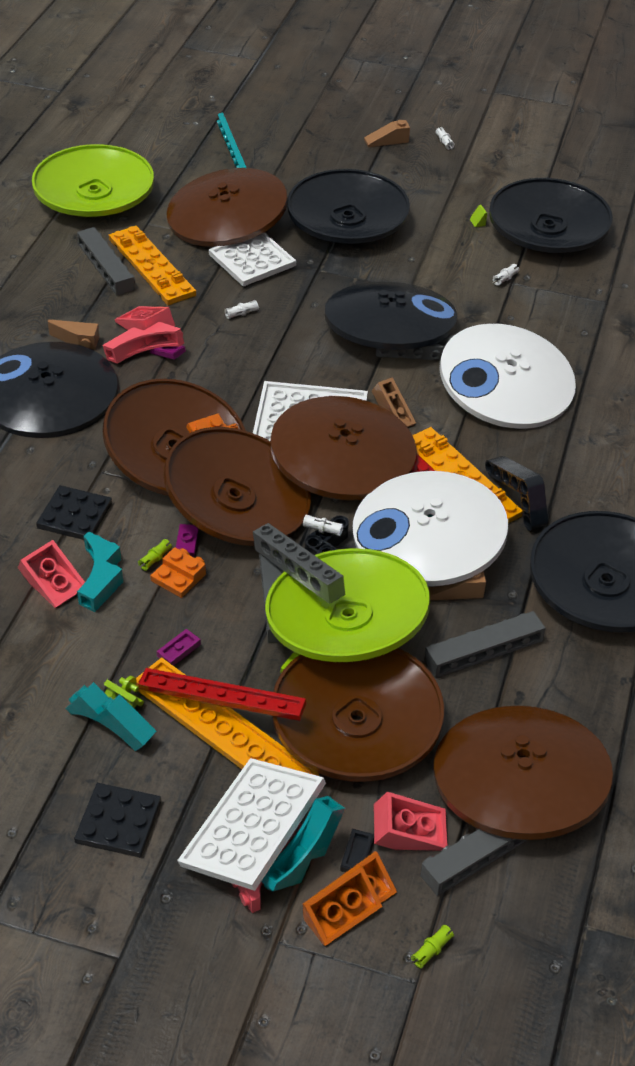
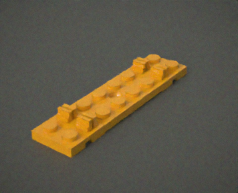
(152, 265)
(445, 458)

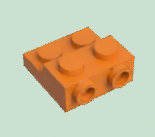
(179, 572)

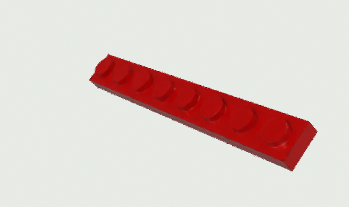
(223, 694)

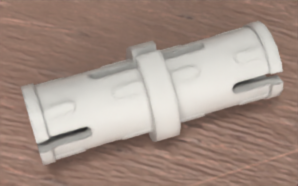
(445, 138)
(505, 274)
(241, 309)
(323, 525)

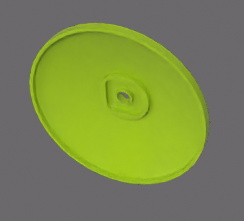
(93, 180)
(381, 594)

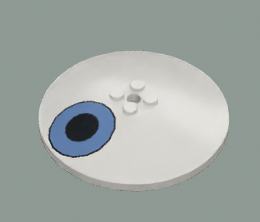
(507, 395)
(446, 548)

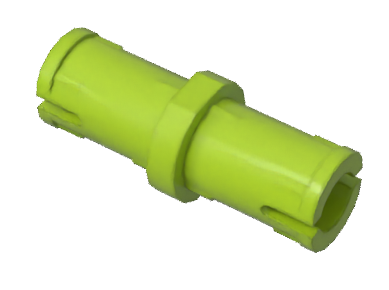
(155, 554)
(432, 946)

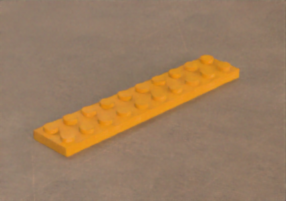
(222, 728)

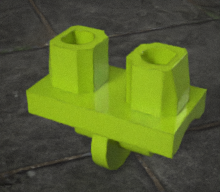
(127, 686)

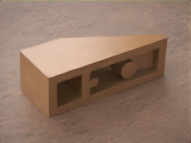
(392, 133)
(75, 332)
(390, 398)
(467, 589)

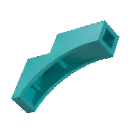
(105, 574)
(112, 713)
(308, 843)

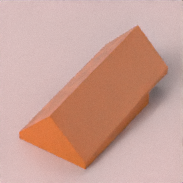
(348, 899)

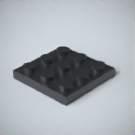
(74, 512)
(118, 820)

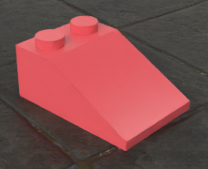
(145, 317)
(51, 574)
(409, 824)

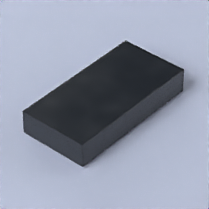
(356, 849)

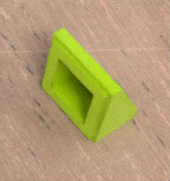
(479, 217)

